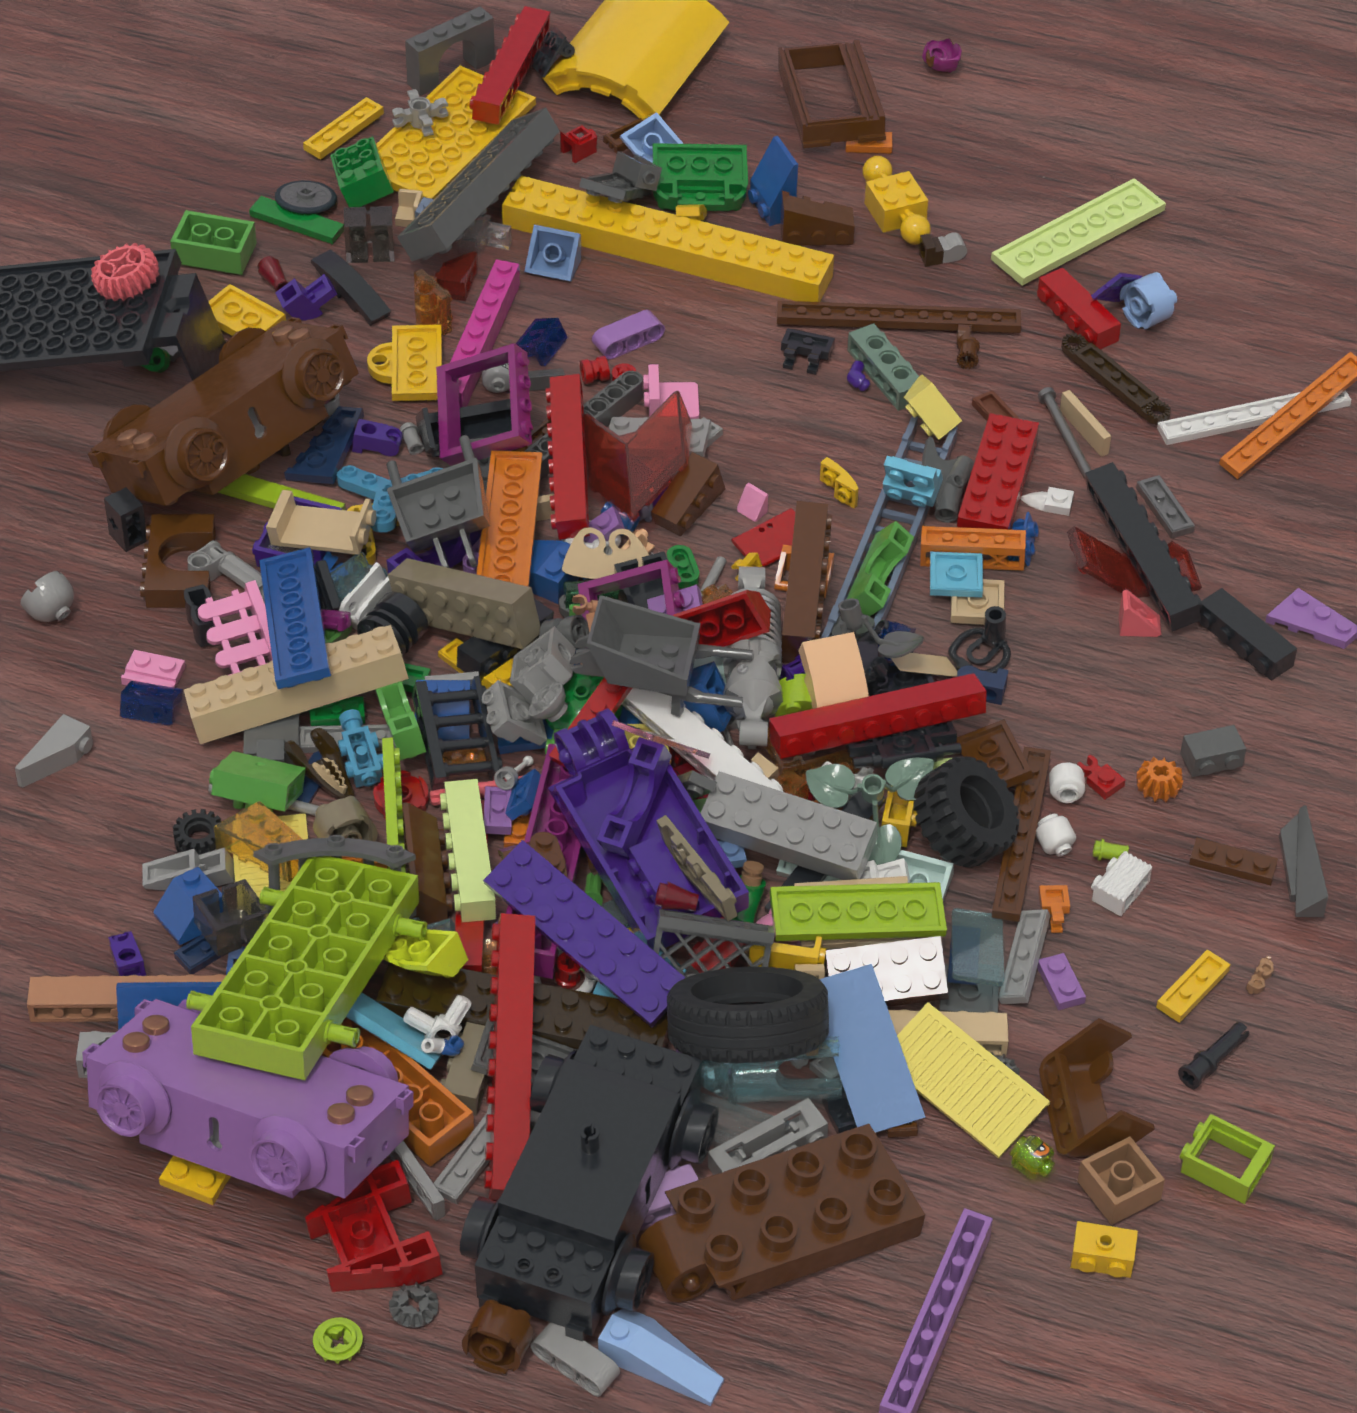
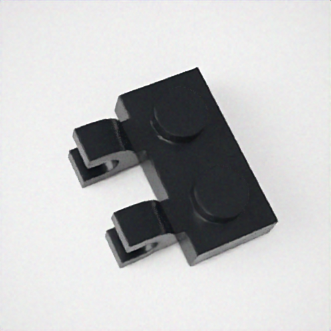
(808, 344)

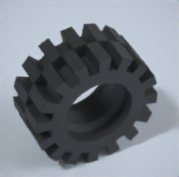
(195, 823)

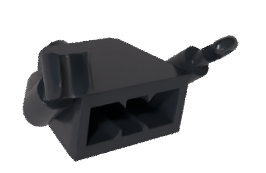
(873, 666)

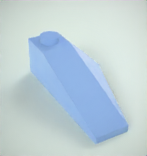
(650, 131)
(655, 1354)

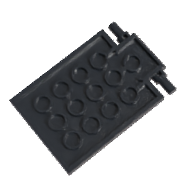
(916, 743)

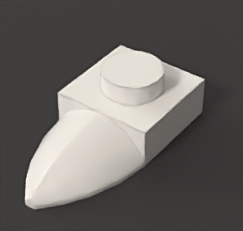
(1053, 501)

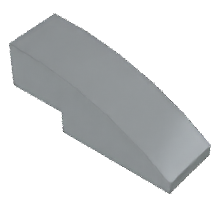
(215, 865)

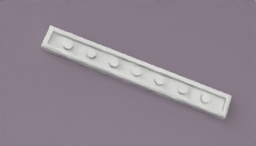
(1232, 418)

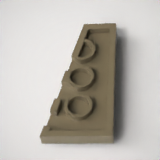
(696, 870)

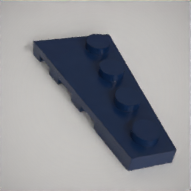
(328, 449)

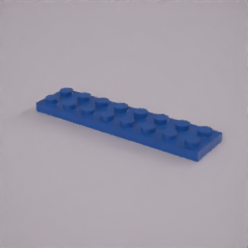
(294, 619)

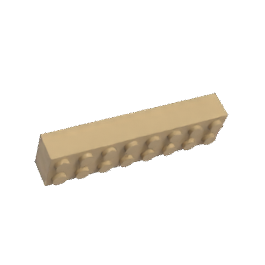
(253, 698)

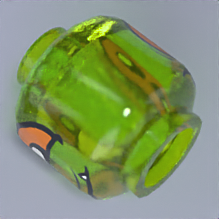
(1032, 1157)

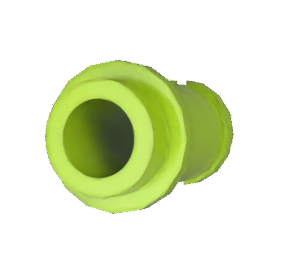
(1108, 850)

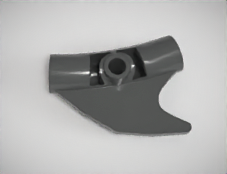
(955, 478)

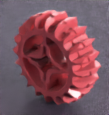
(125, 272)

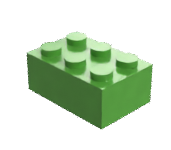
(214, 242)

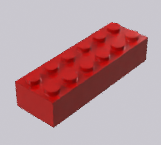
(998, 473)

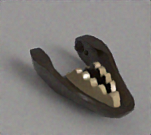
(329, 770)

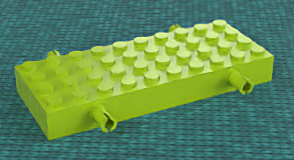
(306, 966)

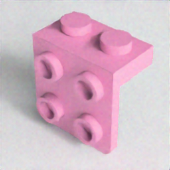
(659, 392)

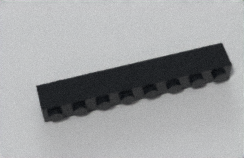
(1143, 546)

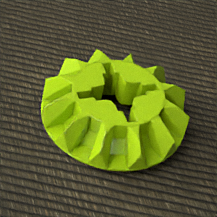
(334, 1329)

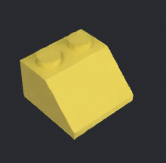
(931, 407)

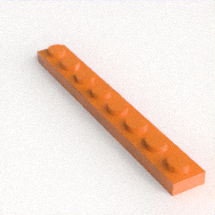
(1291, 417)

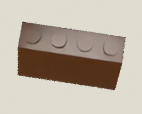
(424, 840)

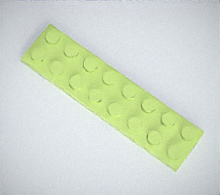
(1078, 231)

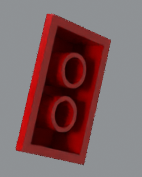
(730, 618)

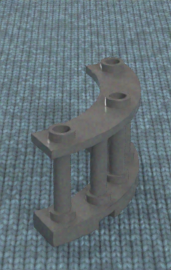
(333, 846)

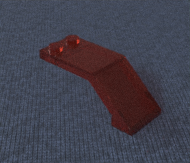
(1115, 568)

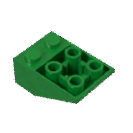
(361, 173)

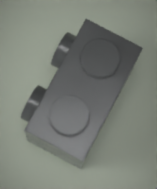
(1213, 751)

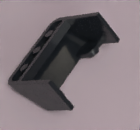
(475, 422)

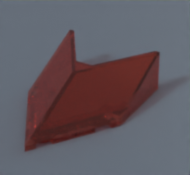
(638, 465)

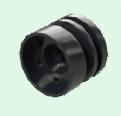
(403, 615)

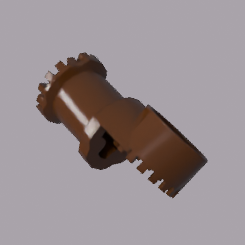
(967, 346)

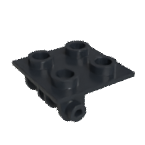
(554, 43)

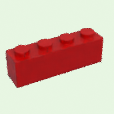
(1078, 308)

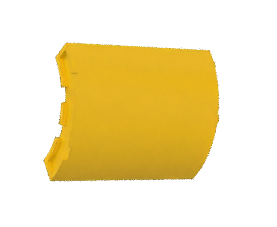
(638, 51)

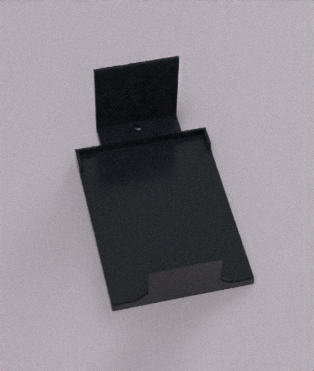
(60, 319)

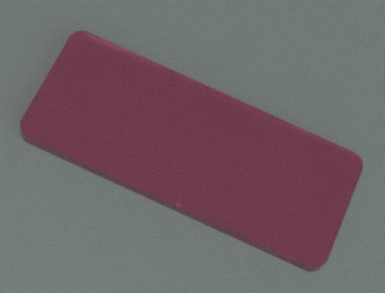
(660, 739)

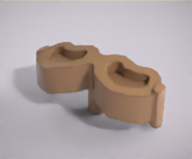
(1262, 972)

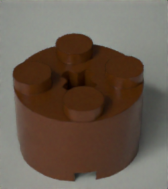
(498, 1337)

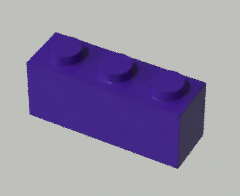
(653, 865)

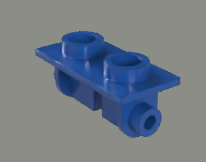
(1031, 532)

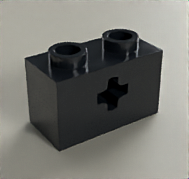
(125, 519)

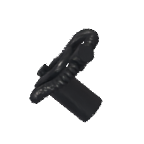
(993, 635)

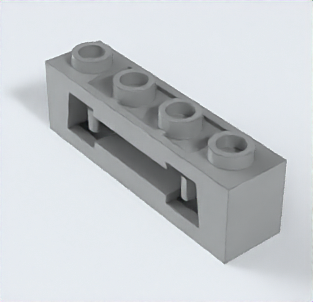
(770, 1138)

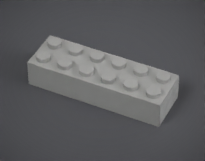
(789, 827)

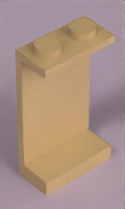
(319, 527)

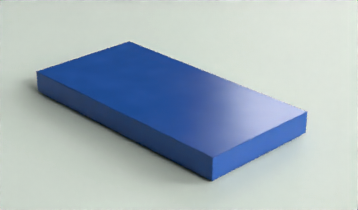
(132, 994)

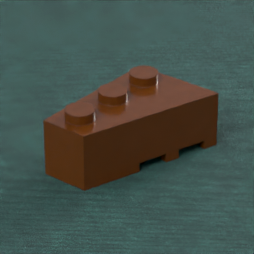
(815, 222)
(689, 495)

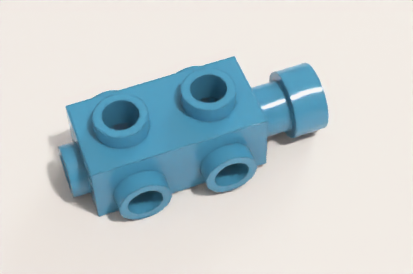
(359, 748)

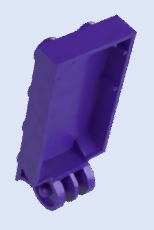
(599, 772)

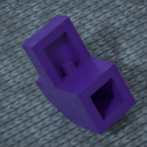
(306, 302)

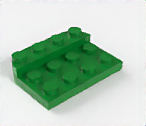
(701, 175)

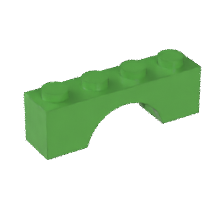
(884, 553)
(400, 720)

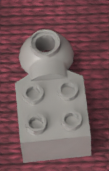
(541, 672)

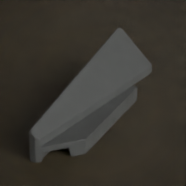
(1303, 867)

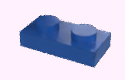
(523, 795)

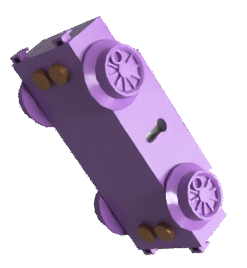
(245, 1119)

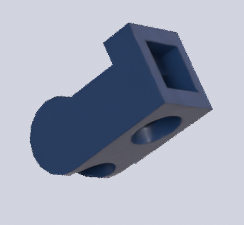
(993, 682)

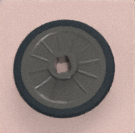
(305, 197)

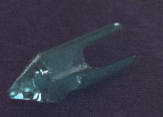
(766, 1083)

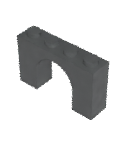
(427, 48)

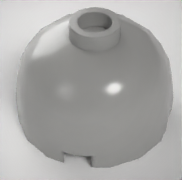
(50, 599)

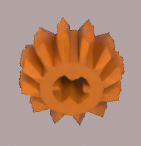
(1159, 779)

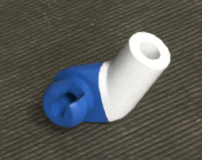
(443, 1046)

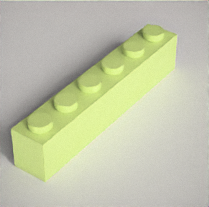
(469, 850)

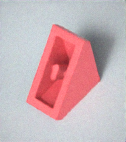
(1137, 617)

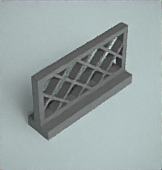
(714, 928)

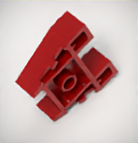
(367, 1240)

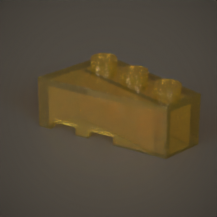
(253, 830)

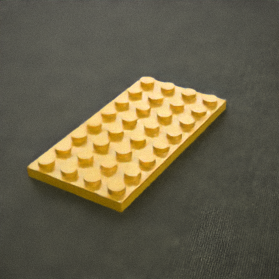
(436, 159)

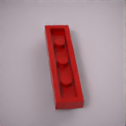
(604, 697)

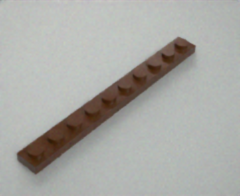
(898, 316)

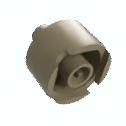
(344, 818)

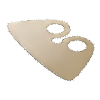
(594, 563)

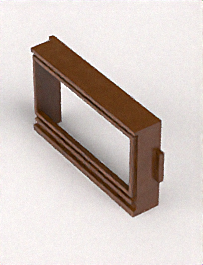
(823, 132)

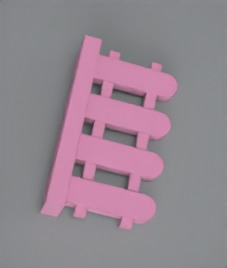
(246, 626)

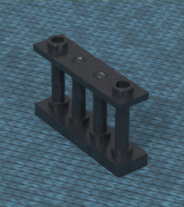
(435, 748)

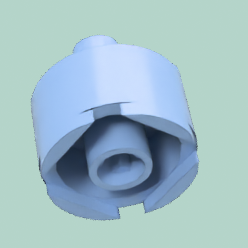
(1148, 301)

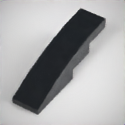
(351, 287)

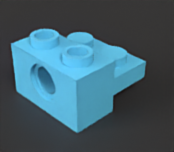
(925, 478)

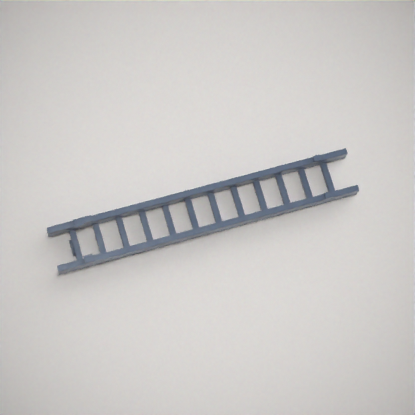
(872, 527)

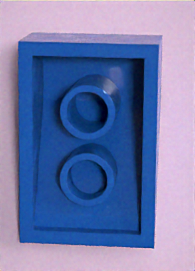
(773, 175)
(546, 569)

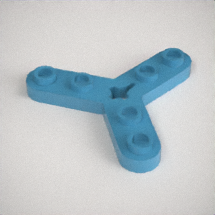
(375, 488)

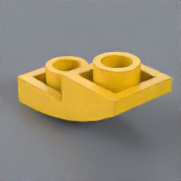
(695, 212)
(838, 478)

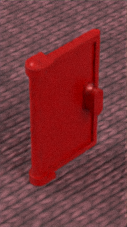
(766, 540)

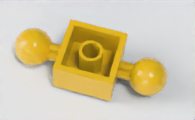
(895, 200)

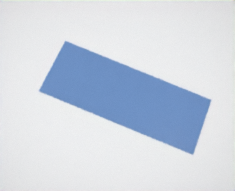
(870, 1052)

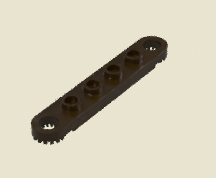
(1115, 378)

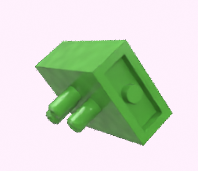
(257, 779)

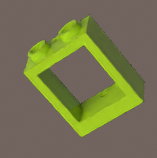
(1236, 1140)

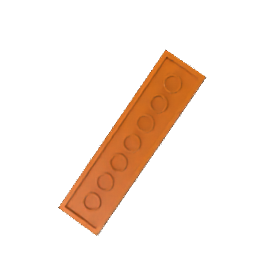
(512, 512)

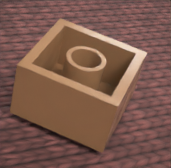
(1120, 1180)

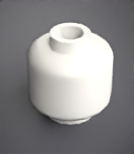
(1067, 782)
(1055, 835)

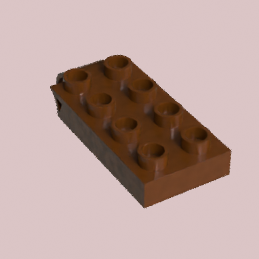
(782, 1218)

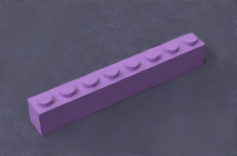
(937, 1314)

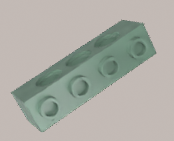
(882, 363)

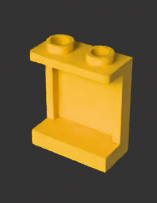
(788, 955)

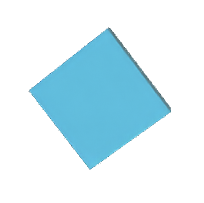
(956, 574)

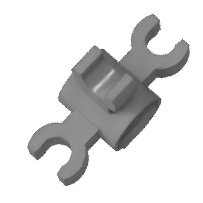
(420, 112)

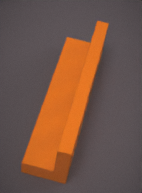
(992, 542)

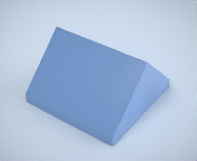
(553, 253)

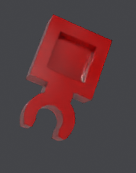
(1102, 779)

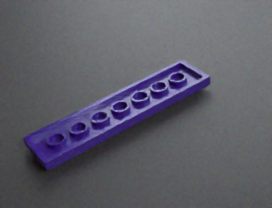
(585, 931)

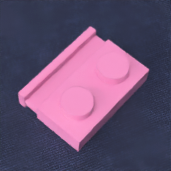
(153, 669)

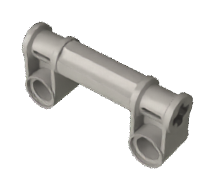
(221, 562)

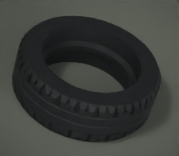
(748, 1014)

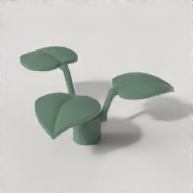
(834, 783)

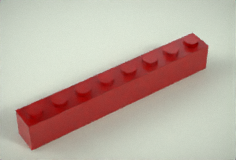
(510, 65)
(569, 456)
(877, 715)

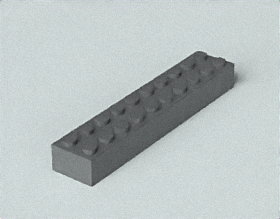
(478, 185)

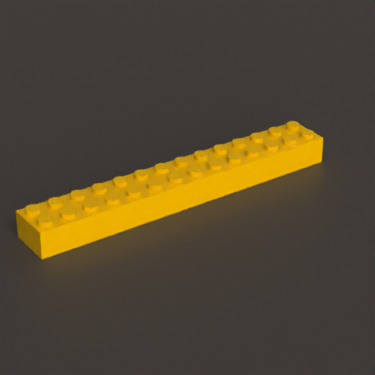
(671, 241)

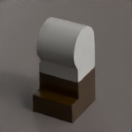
(941, 249)

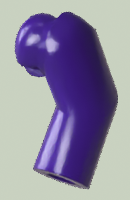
(856, 377)

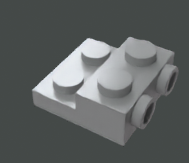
(510, 715)

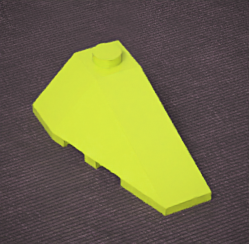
(436, 955)

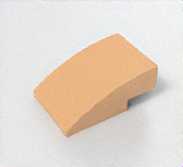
(833, 670)

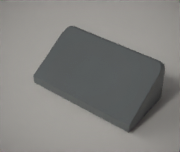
(541, 378)

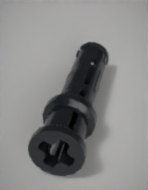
(1206, 1062)

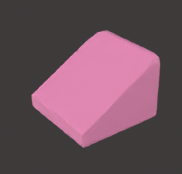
(753, 503)

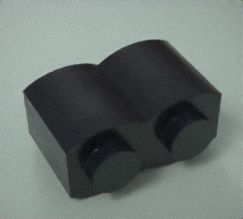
(194, 598)

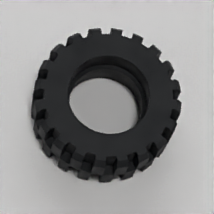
(966, 811)

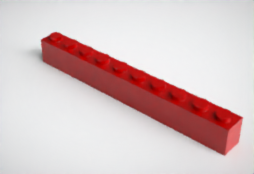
(511, 1047)

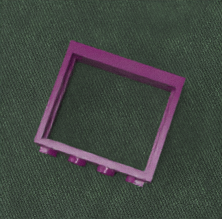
(450, 407)
(662, 569)

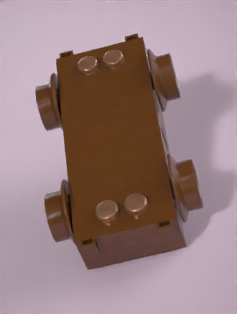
(229, 417)

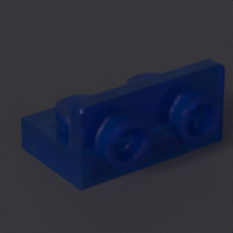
(543, 339)
(149, 702)

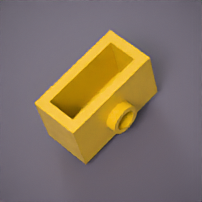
(899, 814)
(1104, 1249)

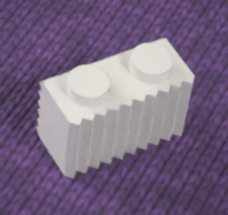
(1121, 883)

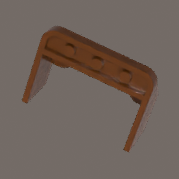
(1072, 1086)

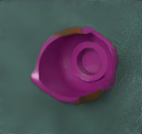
(942, 55)

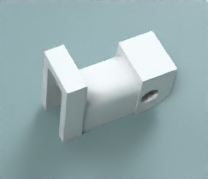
(366, 594)

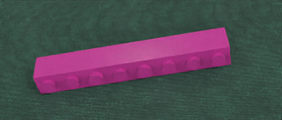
(486, 320)

